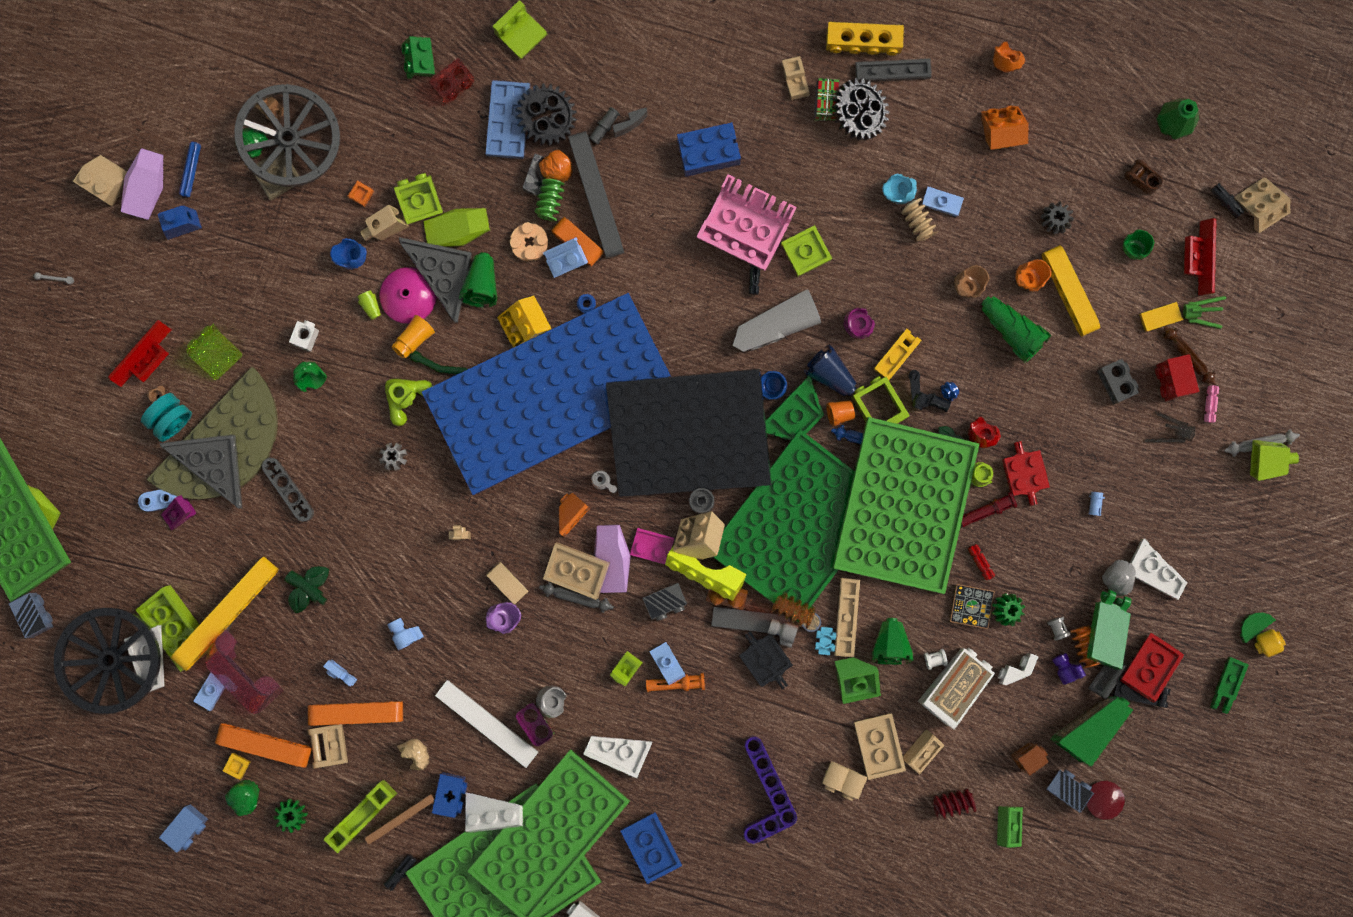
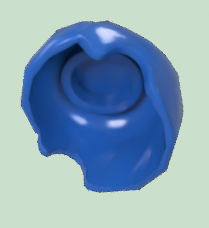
(773, 385)

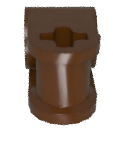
(1144, 174)

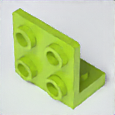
(519, 30)

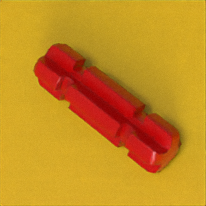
(981, 562)

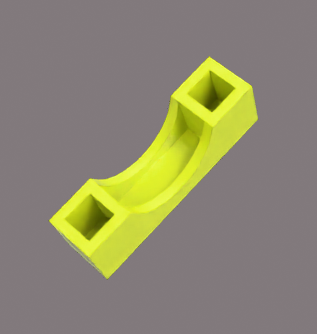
(723, 581)

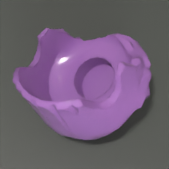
(503, 617)

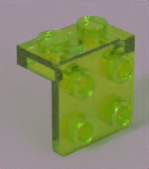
(213, 352)

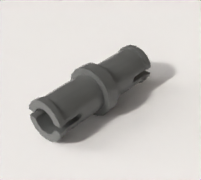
(604, 125)

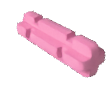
(1211, 404)

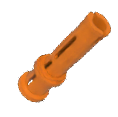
(685, 683)

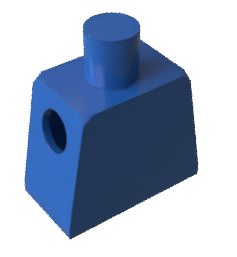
(177, 222)

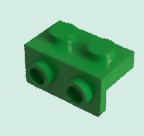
(418, 57)

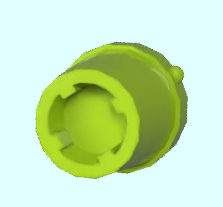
(981, 475)

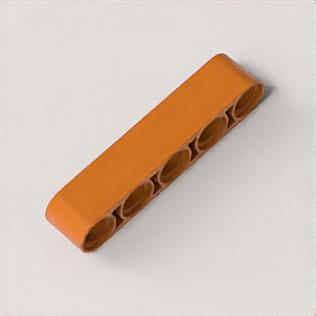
(355, 713)
(263, 745)

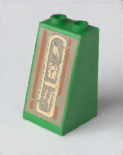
(1093, 730)

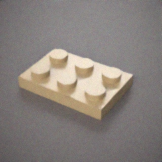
(576, 570)
(879, 746)

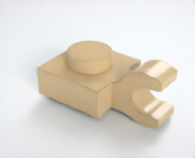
(459, 533)

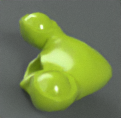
(400, 395)

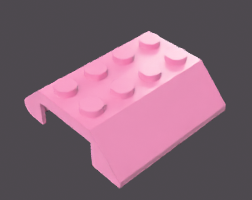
(746, 224)

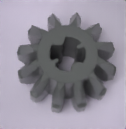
(1058, 211)

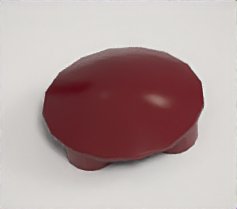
(1106, 801)

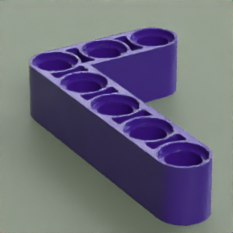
(780, 808)

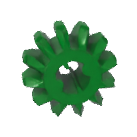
(1008, 609)
(294, 823)

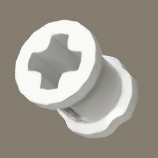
(935, 659)

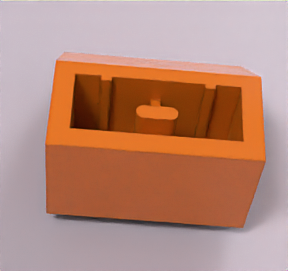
(1005, 127)

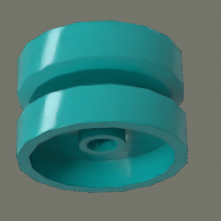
(166, 417)

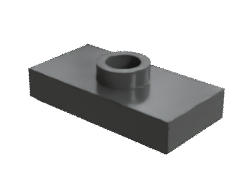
(1106, 681)

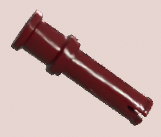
(996, 506)

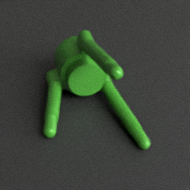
(1192, 311)

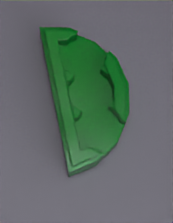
(1254, 624)

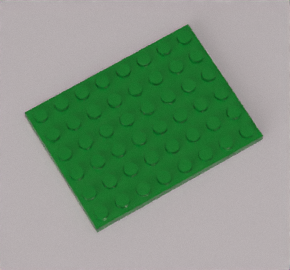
(791, 528)

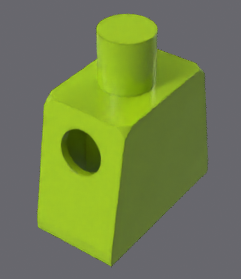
(1271, 459)

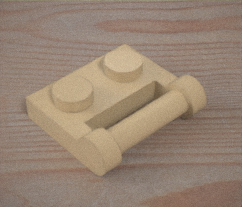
(334, 745)

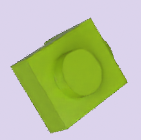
(626, 669)

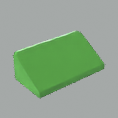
(1009, 826)

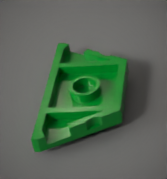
(796, 413)

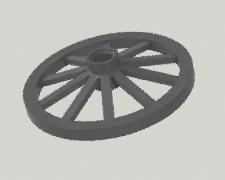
(313, 98)

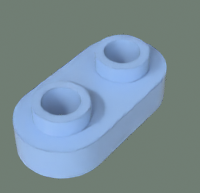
(156, 500)

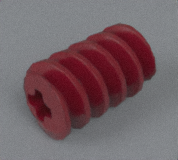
(953, 803)

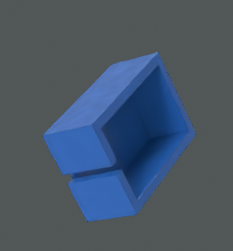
(708, 149)

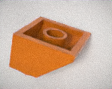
(570, 513)

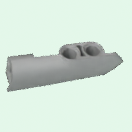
(780, 321)

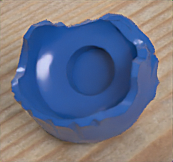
(348, 254)

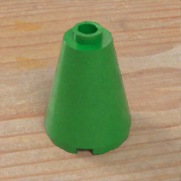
(480, 282)

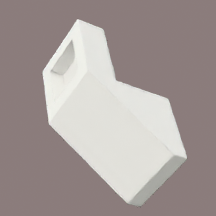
(1010, 674)

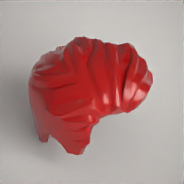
(983, 433)

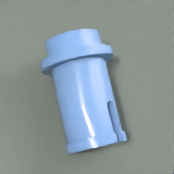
(1096, 503)

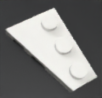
(1156, 572)
(141, 647)

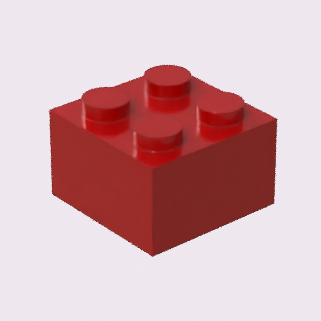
(1177, 378)

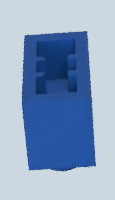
(442, 804)

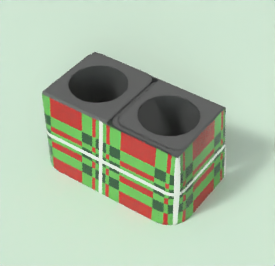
(823, 99)

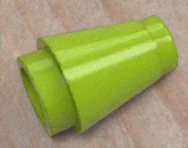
(369, 304)

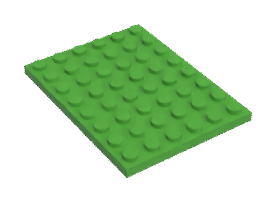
(905, 505)
(454, 892)

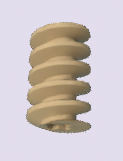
(919, 220)

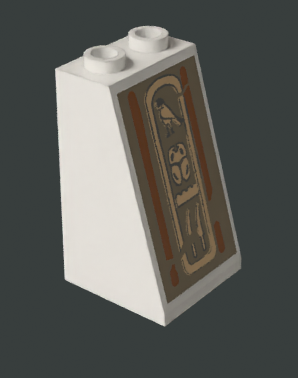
(957, 687)

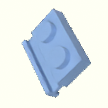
(565, 257)

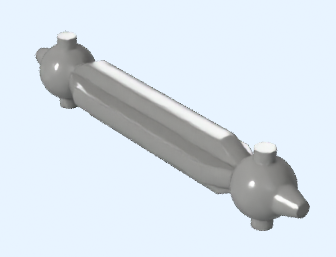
(1246, 446)

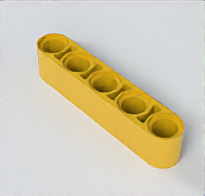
(1071, 291)

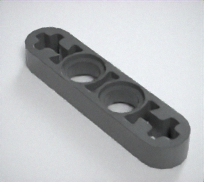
(289, 488)

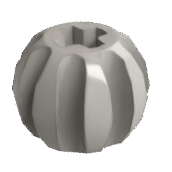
(399, 456)

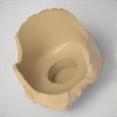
(417, 752)

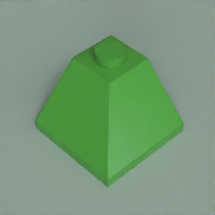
(857, 680)

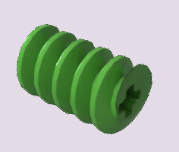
(548, 199)

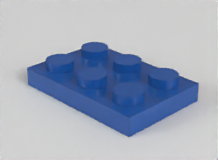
(651, 847)

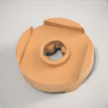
(525, 232)

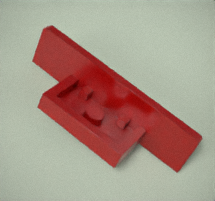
(1201, 257)
(143, 357)

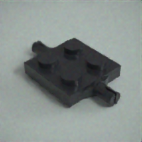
(766, 660)

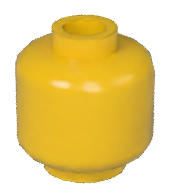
(1270, 643)

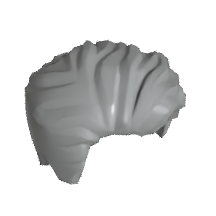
(1120, 577)
(551, 701)

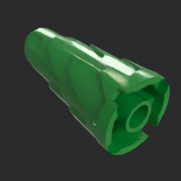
(1017, 329)

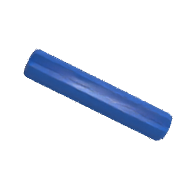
(189, 169)

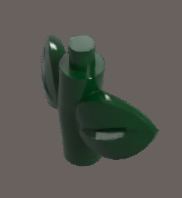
(306, 587)

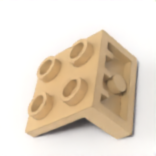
(1264, 203)

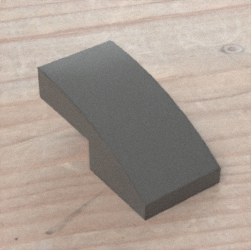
(635, 119)

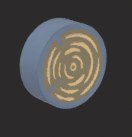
(815, 624)

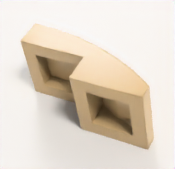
(795, 78)
(507, 583)

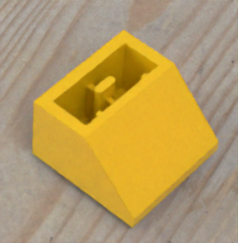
(523, 321)

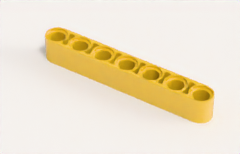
(224, 613)

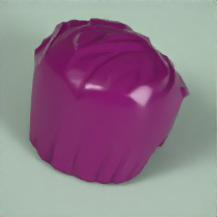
(858, 323)

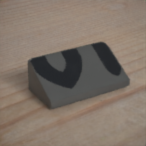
(534, 177)

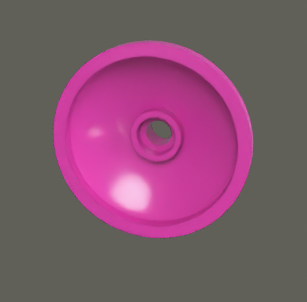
(403, 308)

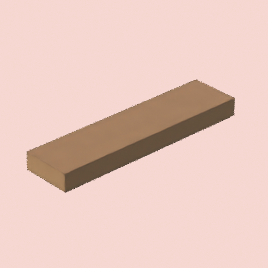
(400, 818)

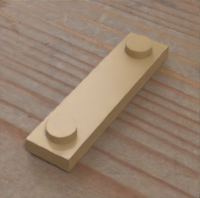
(847, 617)

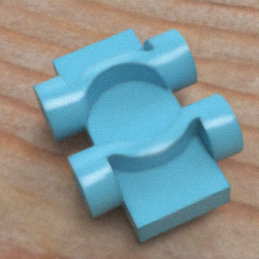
(824, 644)

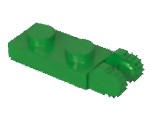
(1229, 683)

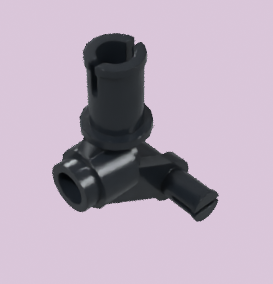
(924, 400)

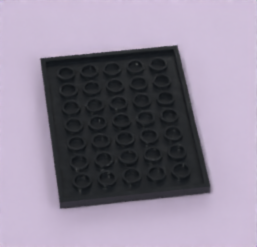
(689, 432)

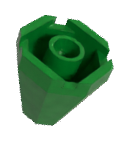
(1178, 118)
(892, 644)

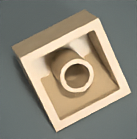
(102, 179)

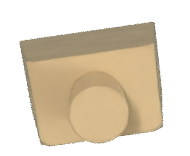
(384, 223)

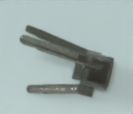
(1183, 431)

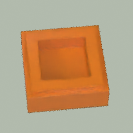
(360, 193)

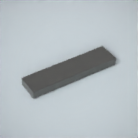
(893, 70)
(744, 619)

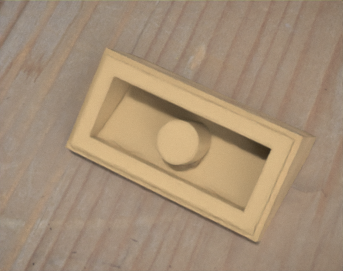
(923, 751)

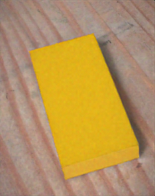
(1161, 317)

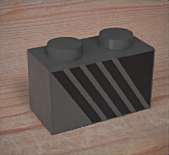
(665, 601)

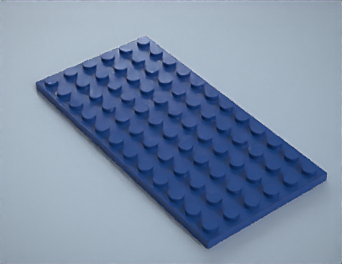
(542, 393)

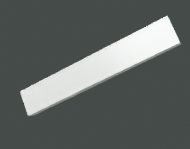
(486, 723)

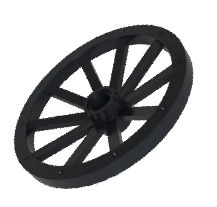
(102, 660)

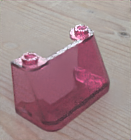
(251, 695)

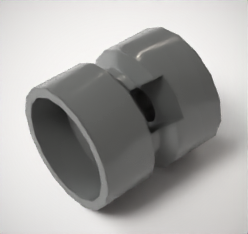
(701, 501)

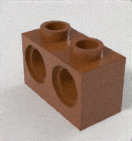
(1030, 758)

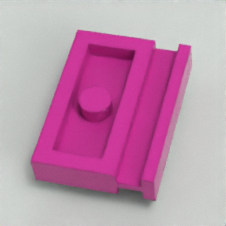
(651, 546)

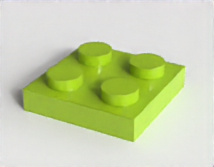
(806, 251)

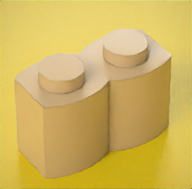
(844, 780)

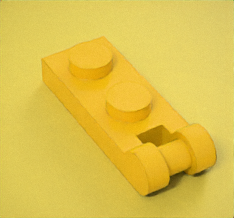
(897, 355)

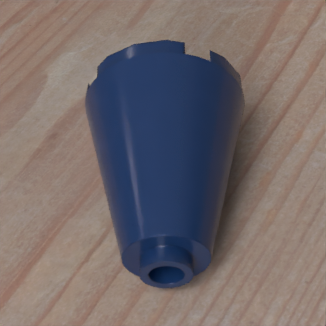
(831, 372)

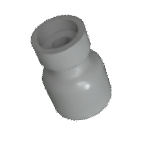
(601, 481)
(786, 632)

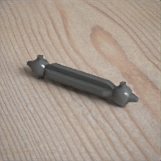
(575, 597)

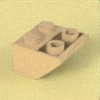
(699, 536)

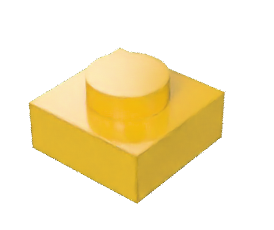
(236, 766)

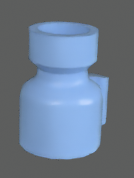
(404, 637)

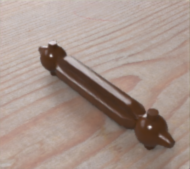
(1184, 349)

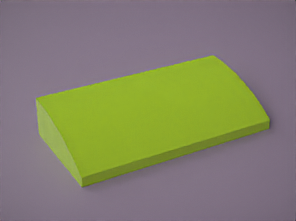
(171, 613)

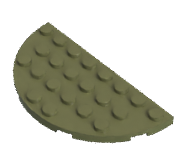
(244, 412)

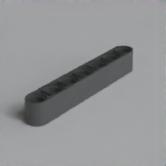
(596, 194)

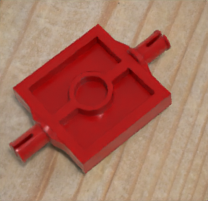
(1025, 473)

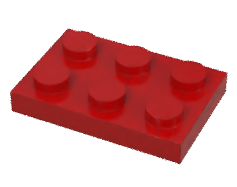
(1152, 667)

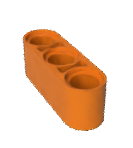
(566, 230)

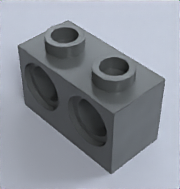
(1112, 383)

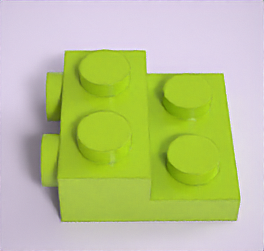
(418, 198)

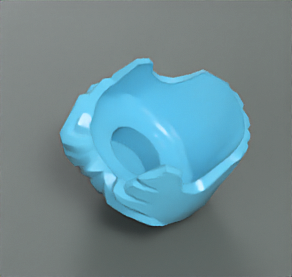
(900, 189)

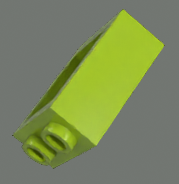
(875, 384)

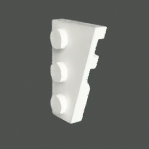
(619, 753)
(491, 814)

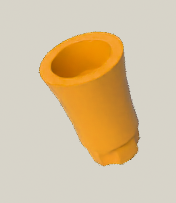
(412, 337)

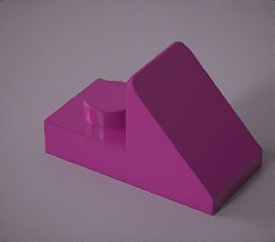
(178, 512)

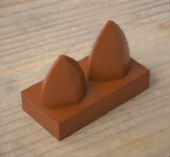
(738, 602)

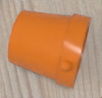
(839, 412)

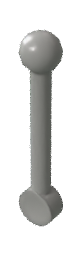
(69, 280)

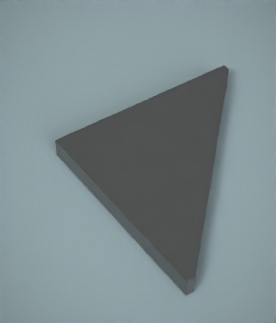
(442, 270)
(213, 462)

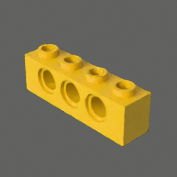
(873, 32)

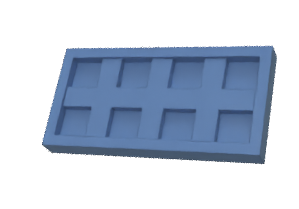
(503, 134)

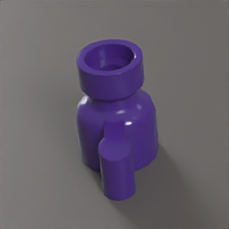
(1068, 672)

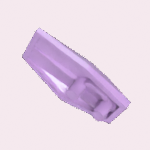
(143, 184)
(613, 548)

